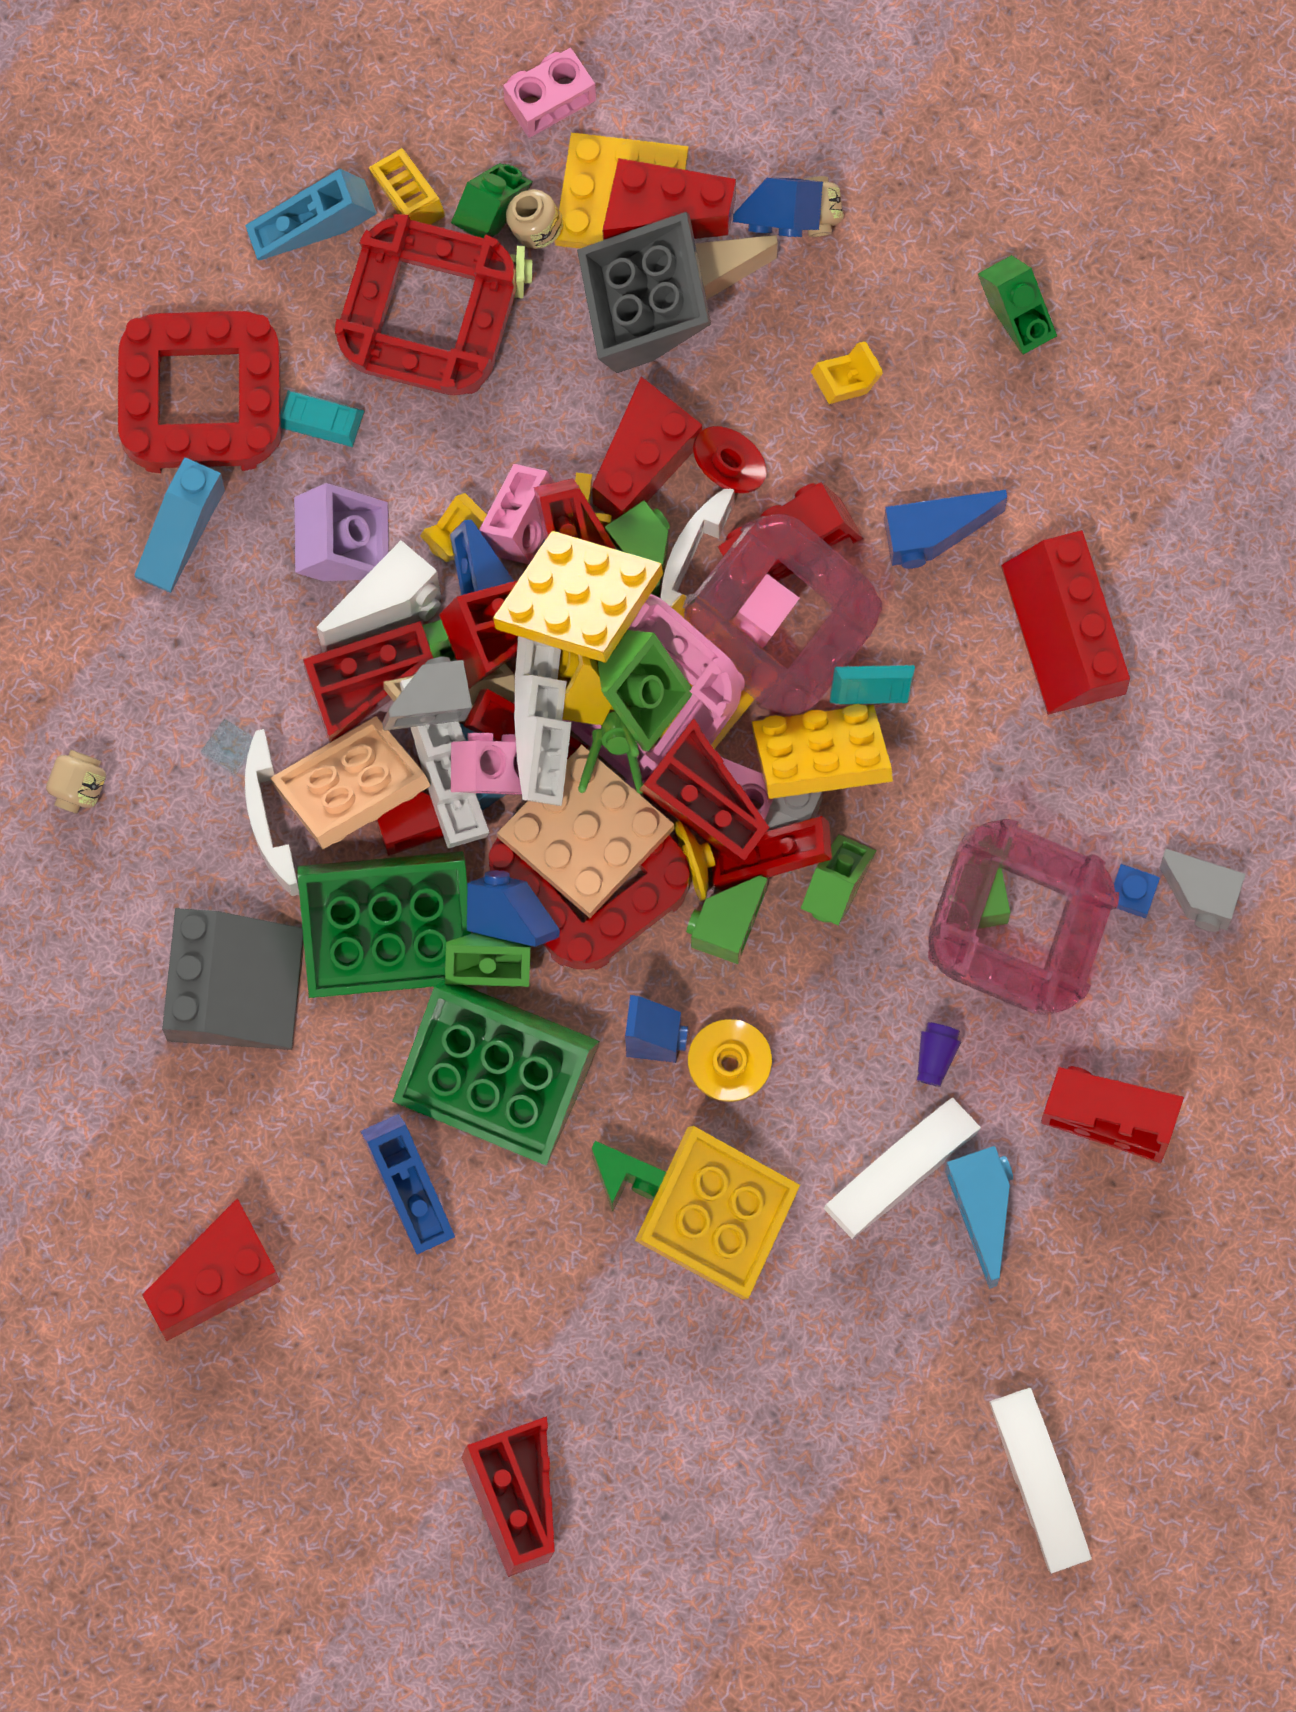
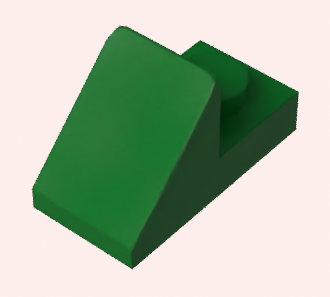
(619, 1168)

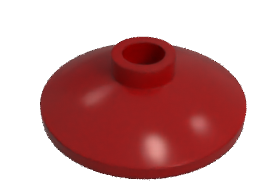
(729, 459)

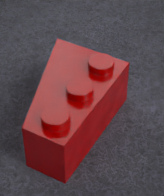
(653, 192)
(645, 451)
(817, 509)
(705, 796)
(211, 1275)
(514, 1493)

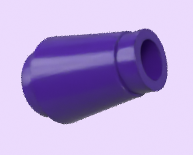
(936, 1053)

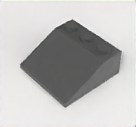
(644, 292)
(232, 980)

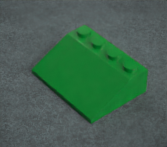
(381, 922)
(495, 1071)

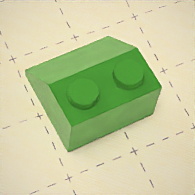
(643, 686)

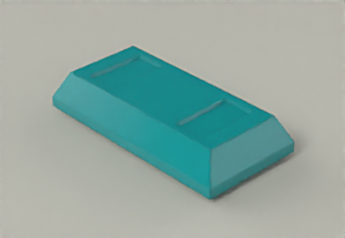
(320, 418)
(872, 684)

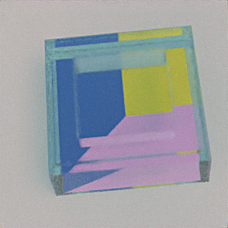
(228, 747)

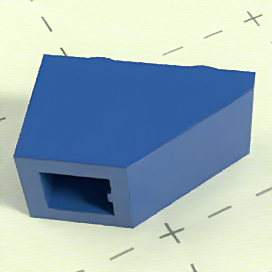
(782, 204)

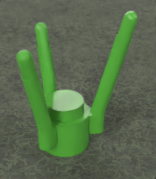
(617, 741)

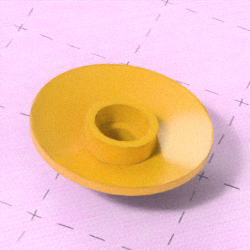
(698, 857)
(732, 1040)

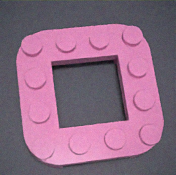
(709, 670)

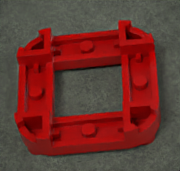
(439, 249)
(208, 444)
(617, 923)

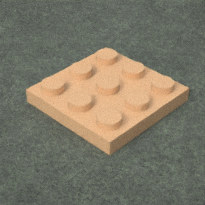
(350, 782)
(591, 839)

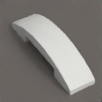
(708, 520)
(259, 770)

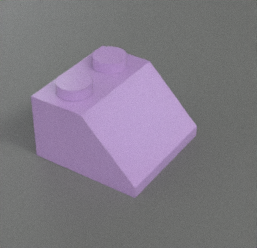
(339, 533)

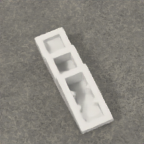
(539, 727)
(456, 812)
(902, 1168)
(1040, 1480)

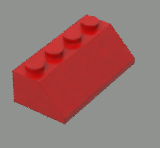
(1066, 623)

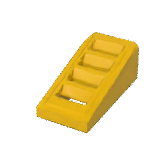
(423, 208)

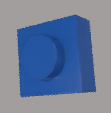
(1135, 890)

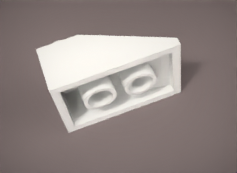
(390, 596)

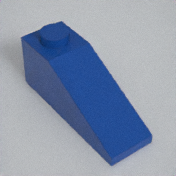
(931, 527)
(475, 560)
(407, 1183)

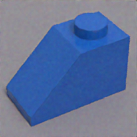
(508, 910)
(654, 1031)

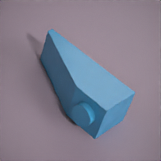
(312, 215)
(180, 524)
(982, 1196)

